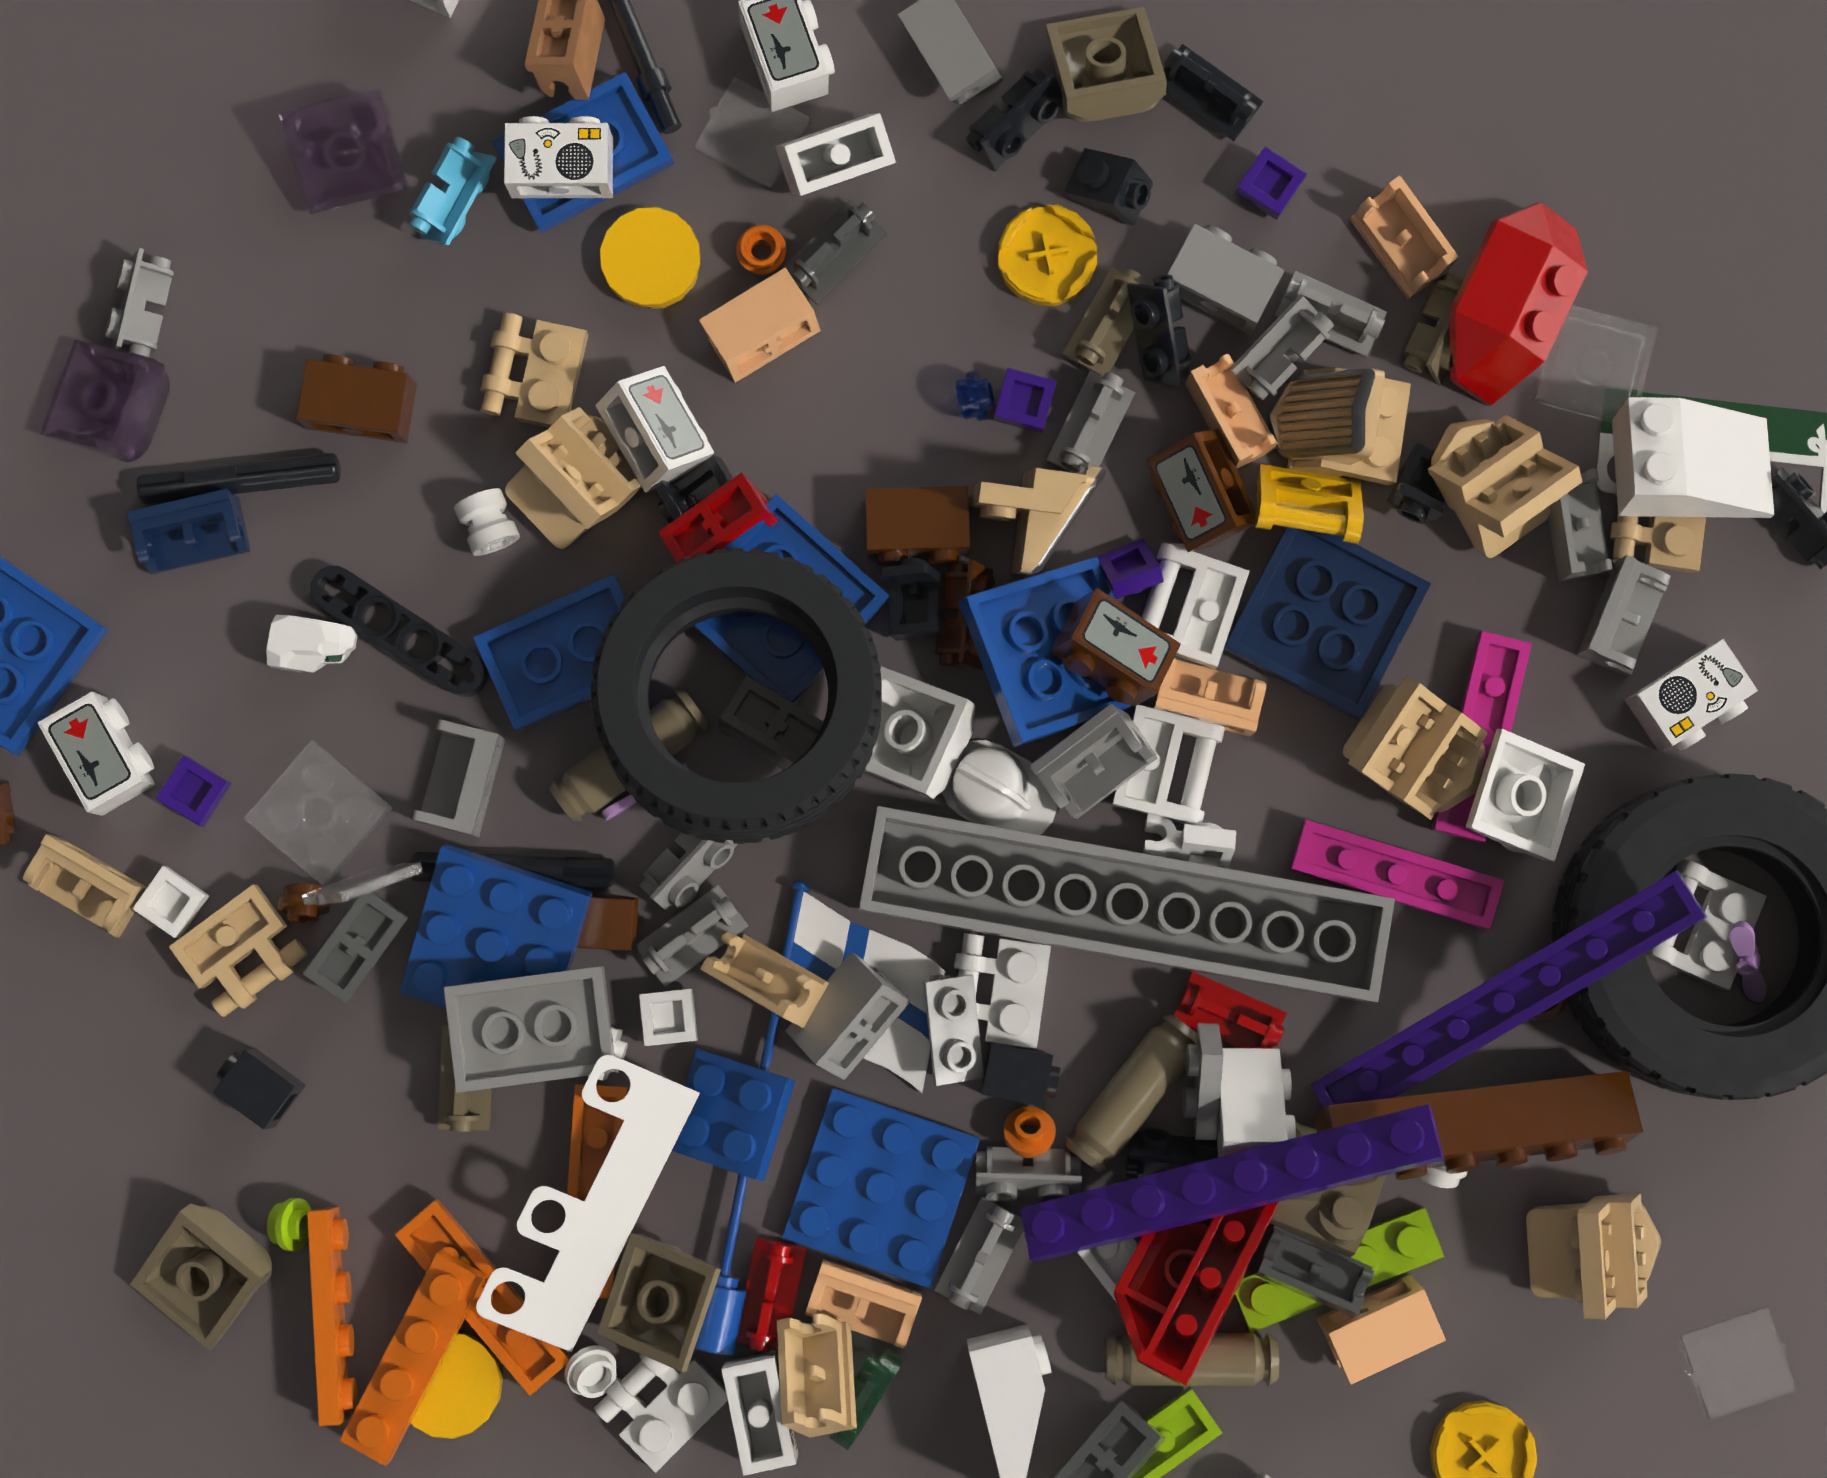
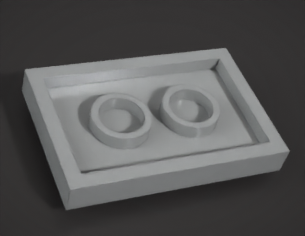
(528, 1028)

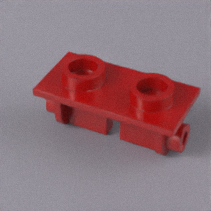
(1240, 1018)
(771, 1291)

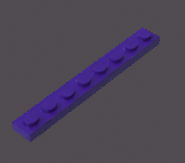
(1515, 995)
(1232, 1183)

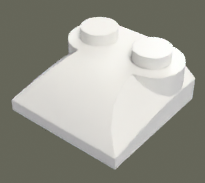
(920, 734)
(1525, 796)

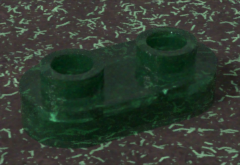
(876, 1376)

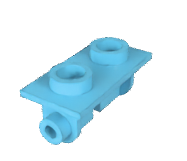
(442, 213)

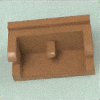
(565, 45)

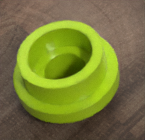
(289, 1224)

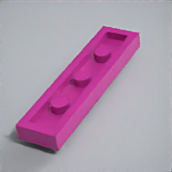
(1491, 703)
(1396, 874)

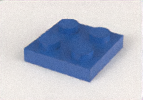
(734, 1114)

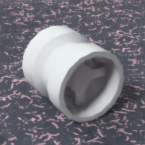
(488, 526)

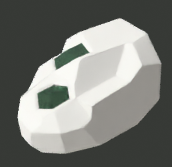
(307, 643)

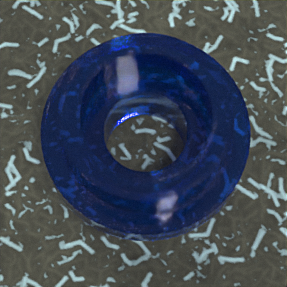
(974, 396)

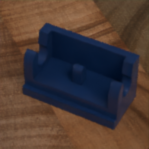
(189, 531)

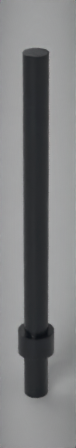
(651, 79)

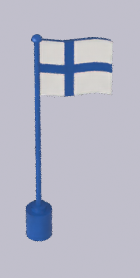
(819, 943)

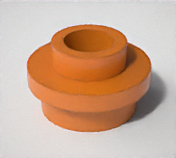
(756, 236)
(1029, 1144)

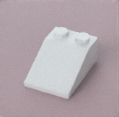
(1690, 460)
(1011, 1392)

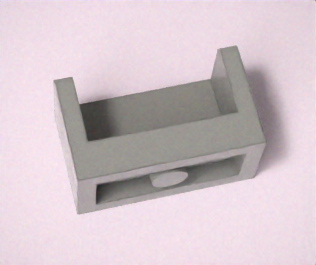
(461, 778)

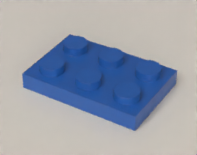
(636, 146)
(548, 655)

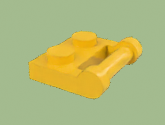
(1309, 502)

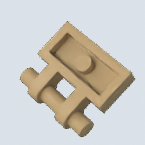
(550, 371)
(1669, 541)
(229, 937)

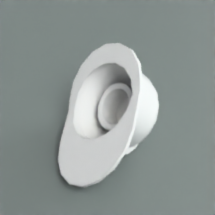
(999, 790)

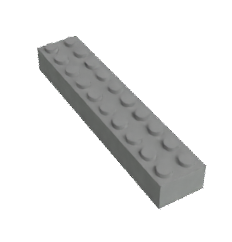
(1127, 905)

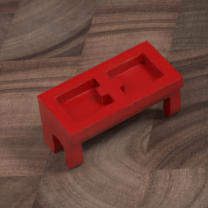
(718, 519)

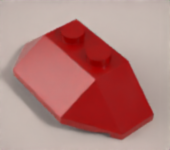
(1513, 301)
(1183, 1286)

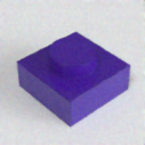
(1270, 183)
(1025, 400)
(1130, 569)
(193, 791)

